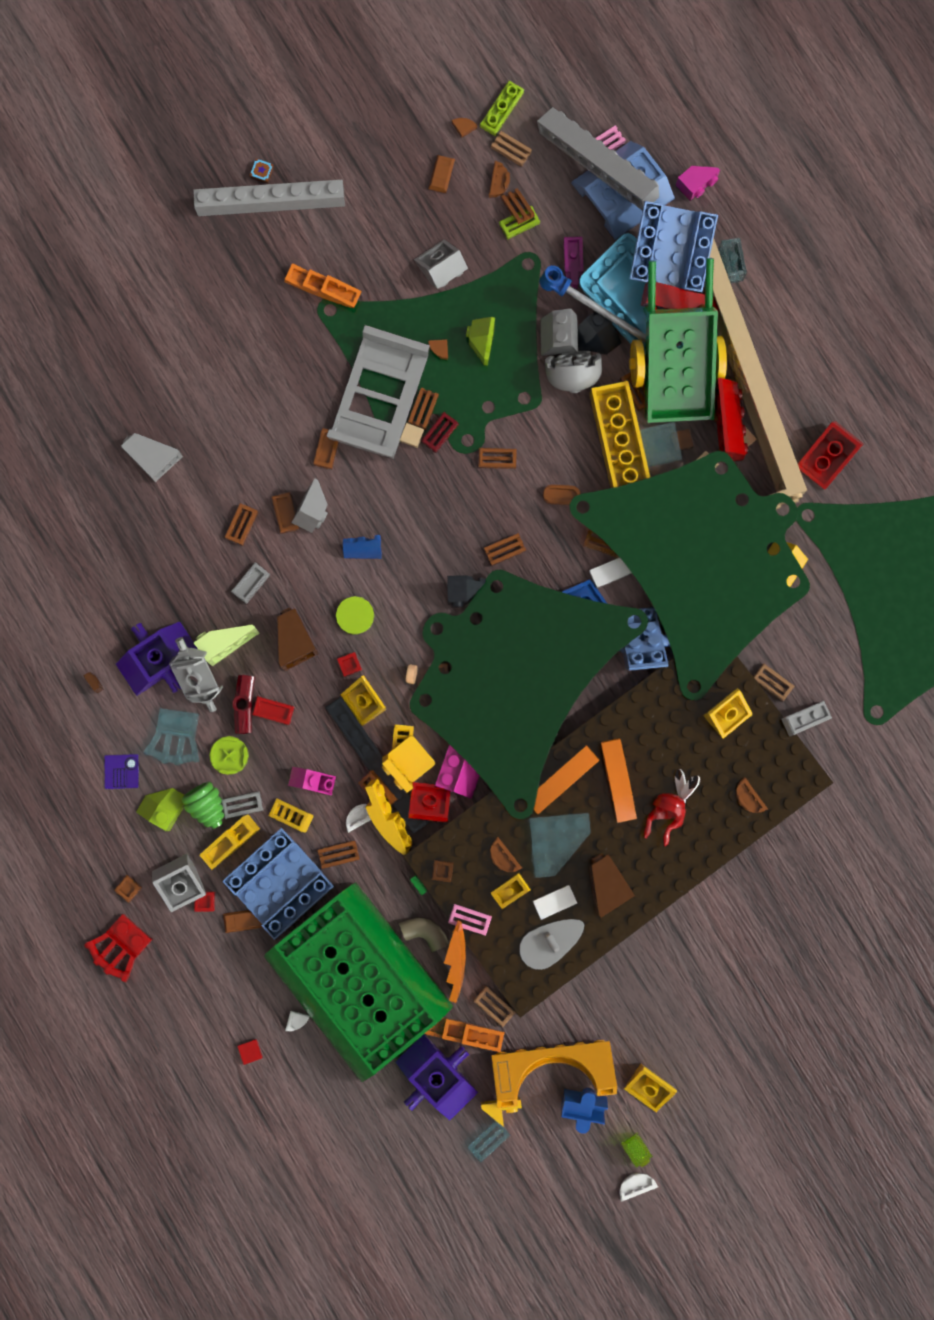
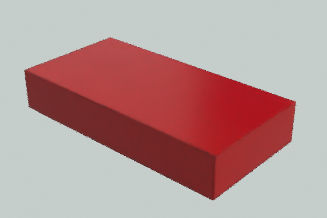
(273, 710)

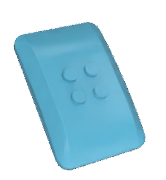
(610, 286)

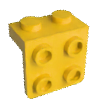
(407, 763)

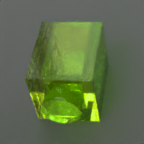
(637, 1150)

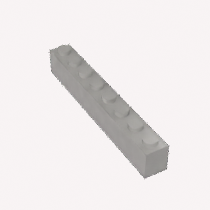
(598, 158)
(269, 197)

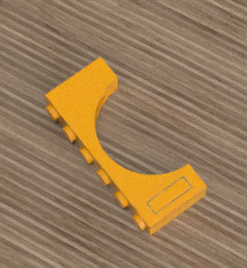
(592, 1059)

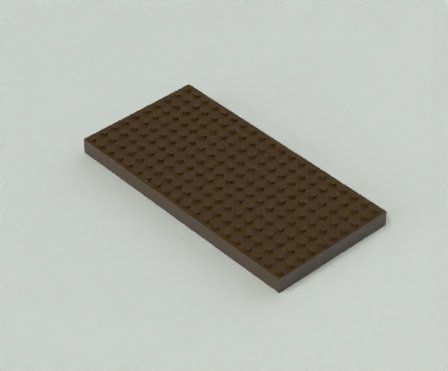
(658, 737)

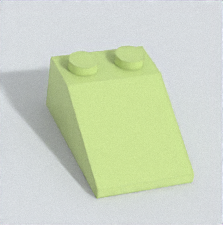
(223, 642)

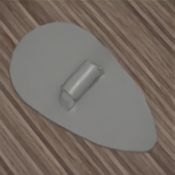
(550, 943)

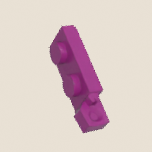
(573, 259)

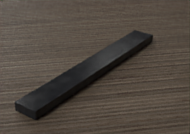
(371, 758)

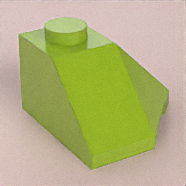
(481, 337)
(162, 808)

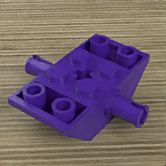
(138, 663)
(420, 1065)

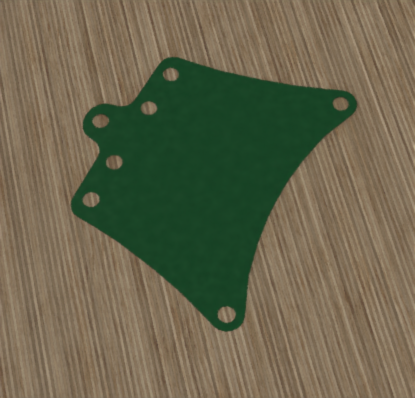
(462, 379)
(701, 559)
(887, 577)
(516, 677)

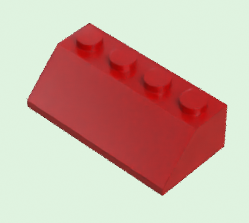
(730, 416)

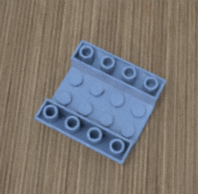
(617, 211)
(677, 242)
(278, 883)

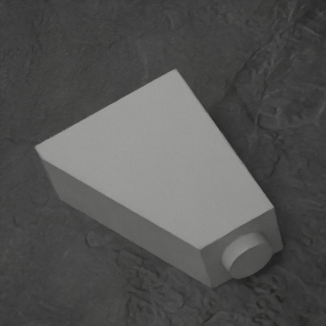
(151, 455)

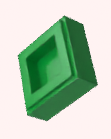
(419, 885)

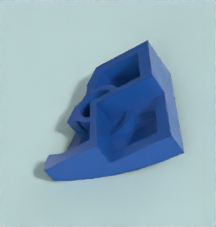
(362, 548)

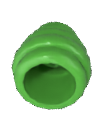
(204, 805)

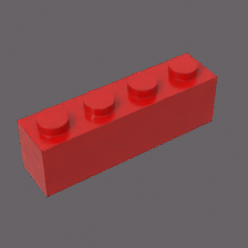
(675, 298)

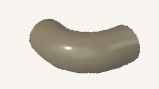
(425, 929)

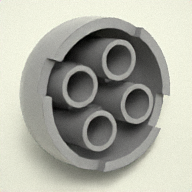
(576, 377)

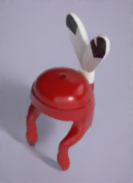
(670, 805)

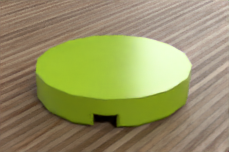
(355, 615)
(229, 755)

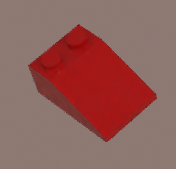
(830, 454)

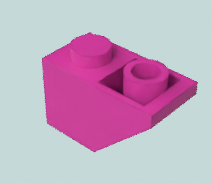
(696, 179)
(312, 780)

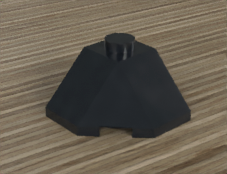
(597, 335)
(462, 589)

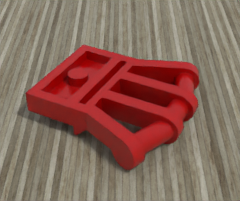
(129, 938)

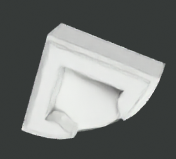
(296, 1021)

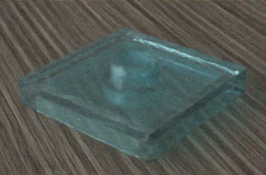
(661, 444)

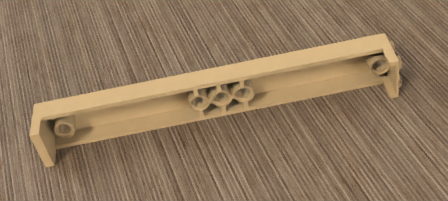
(755, 389)

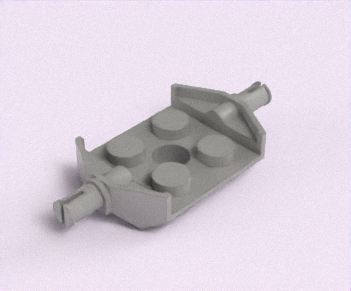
(192, 663)

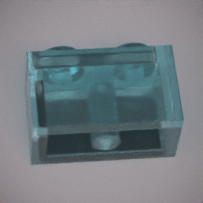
(733, 259)

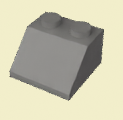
(441, 264)
(559, 332)
(312, 508)
(178, 883)

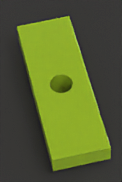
(497, 116)

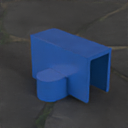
(584, 1108)

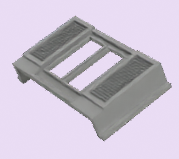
(392, 357)

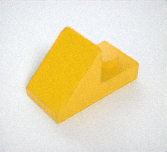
(510, 891)
(491, 1109)

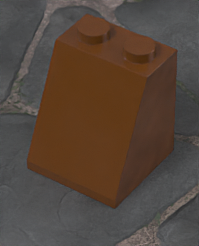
(293, 640)
(607, 885)

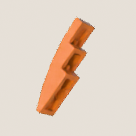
(322, 286)
(564, 778)
(618, 780)
(456, 959)
(468, 1034)

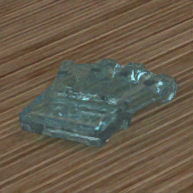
(175, 724)

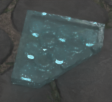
(556, 841)

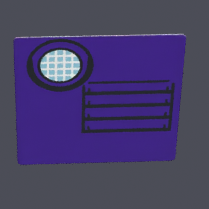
(121, 771)

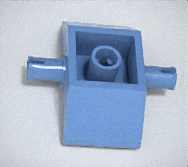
(649, 647)

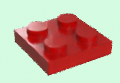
(429, 802)

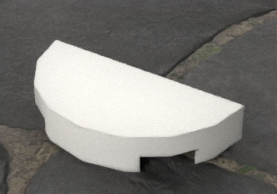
(357, 817)
(635, 1185)

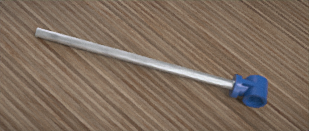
(561, 284)

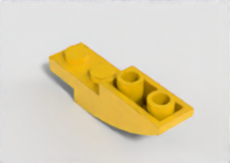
(388, 824)

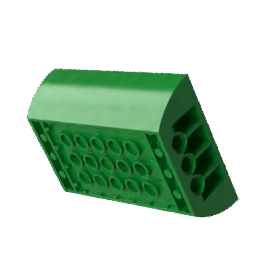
(377, 966)

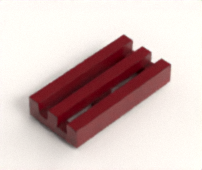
(430, 445)

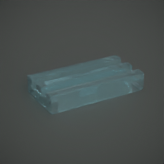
(476, 1152)

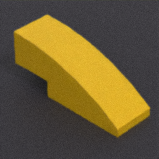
(229, 841)

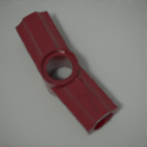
(243, 717)

